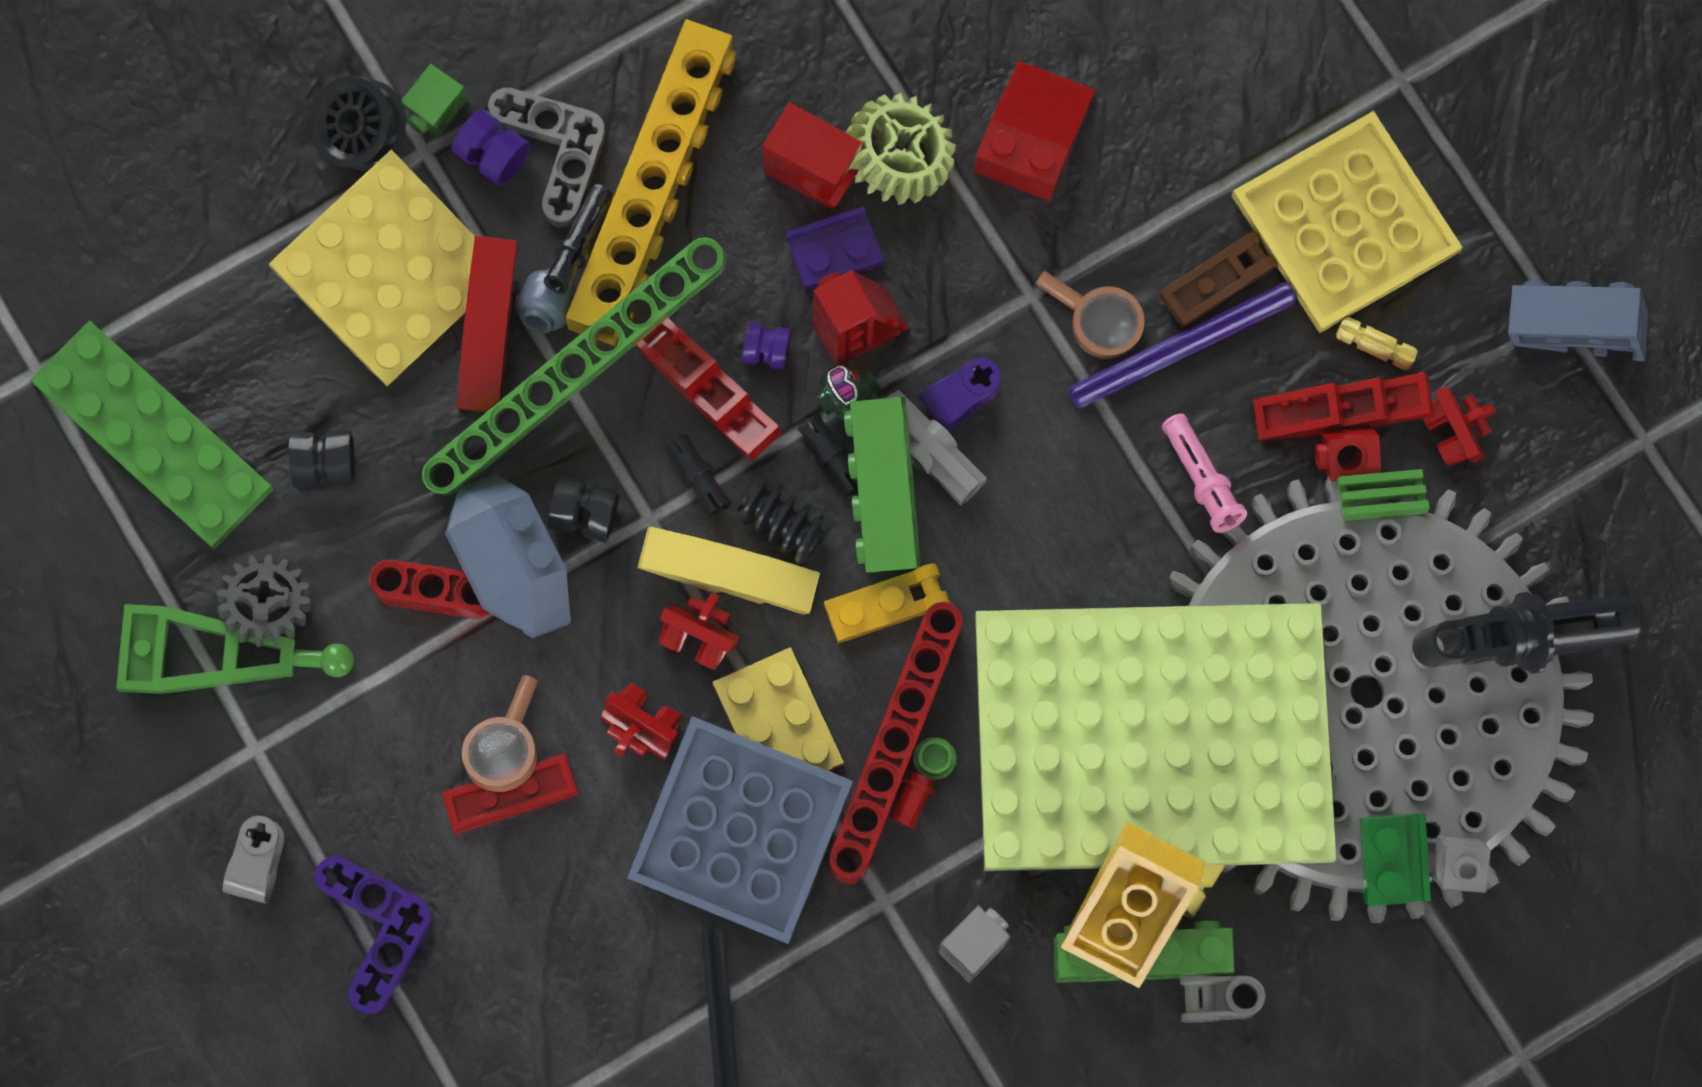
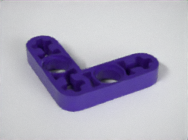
(387, 914)

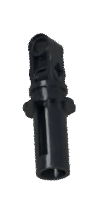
(1526, 632)

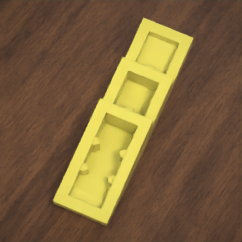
(728, 570)

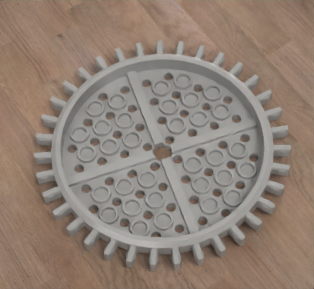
(1471, 569)

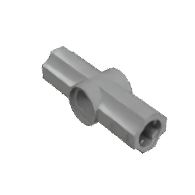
(937, 454)

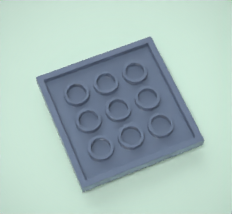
(740, 829)

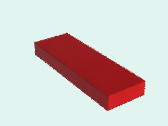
(476, 807)

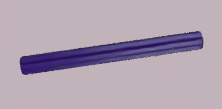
(1182, 345)

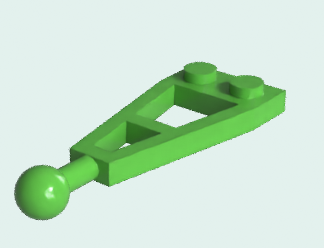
(145, 652)

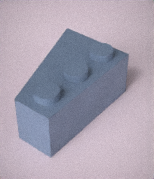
(1579, 317)

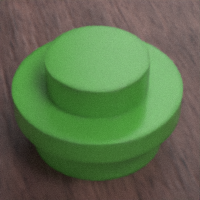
(934, 758)

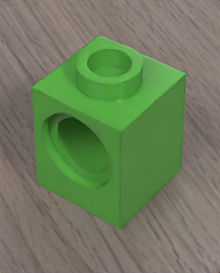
(433, 102)

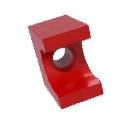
(811, 156)

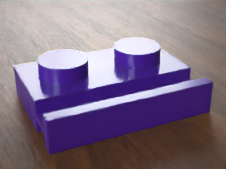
(833, 246)

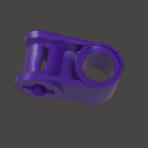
(956, 397)

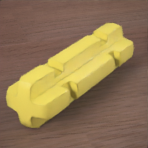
(1376, 343)

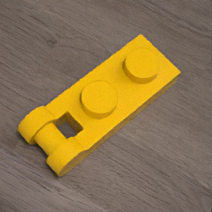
(883, 603)

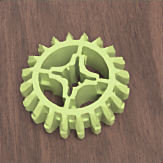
(902, 171)

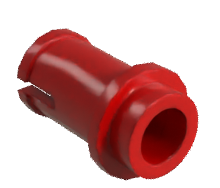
(912, 799)

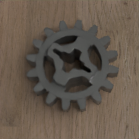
(246, 593)

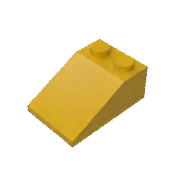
(1134, 904)

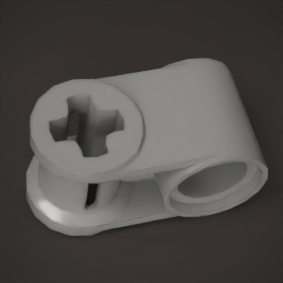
(254, 868)
(1217, 998)

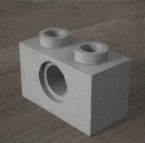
(975, 942)

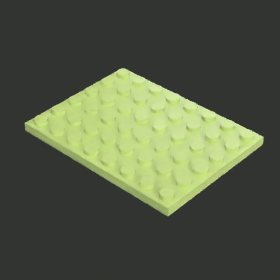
(1159, 720)

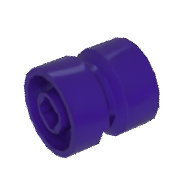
(486, 144)

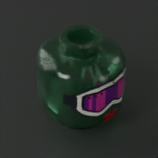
(845, 384)

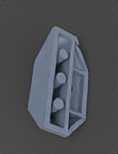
(509, 556)

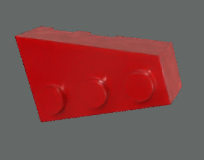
(854, 315)

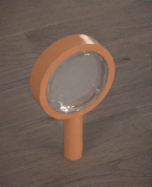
(1104, 320)
(501, 750)

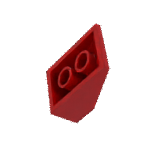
(1033, 130)

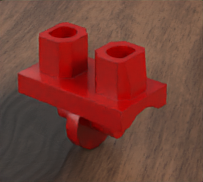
(1463, 444)
(715, 639)
(637, 728)

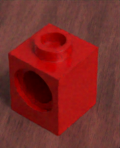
(1366, 457)

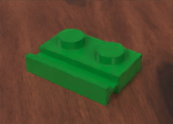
(1394, 859)

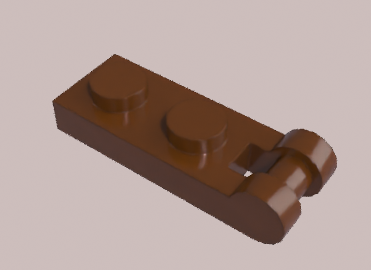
(1217, 280)

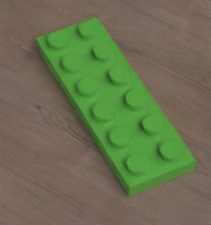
(151, 435)

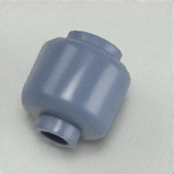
(541, 307)

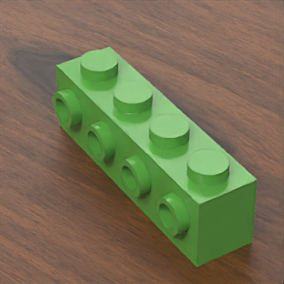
(884, 484)
(1186, 953)

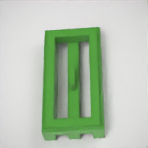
(1380, 480)

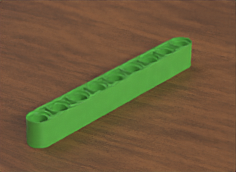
(554, 372)

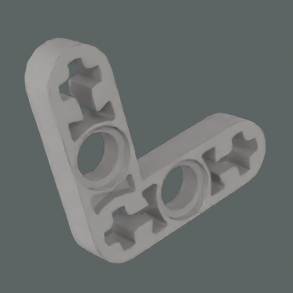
(563, 134)

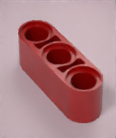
(414, 578)

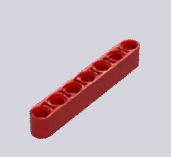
(896, 721)

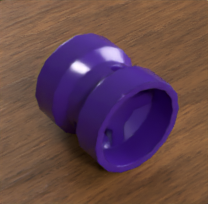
(766, 346)

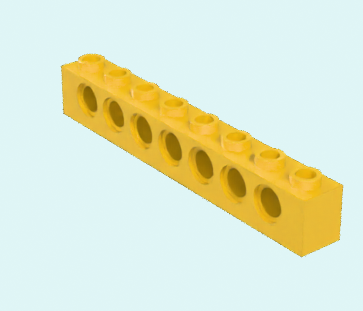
(694, 48)

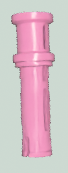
(1210, 485)

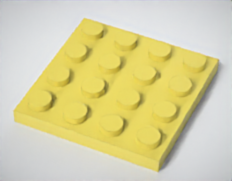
(1346, 221)
(383, 268)

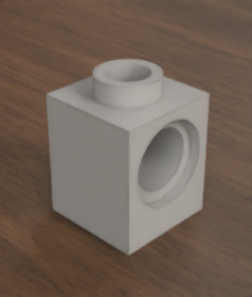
(1461, 864)

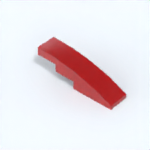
(487, 323)
(709, 389)
(1343, 406)

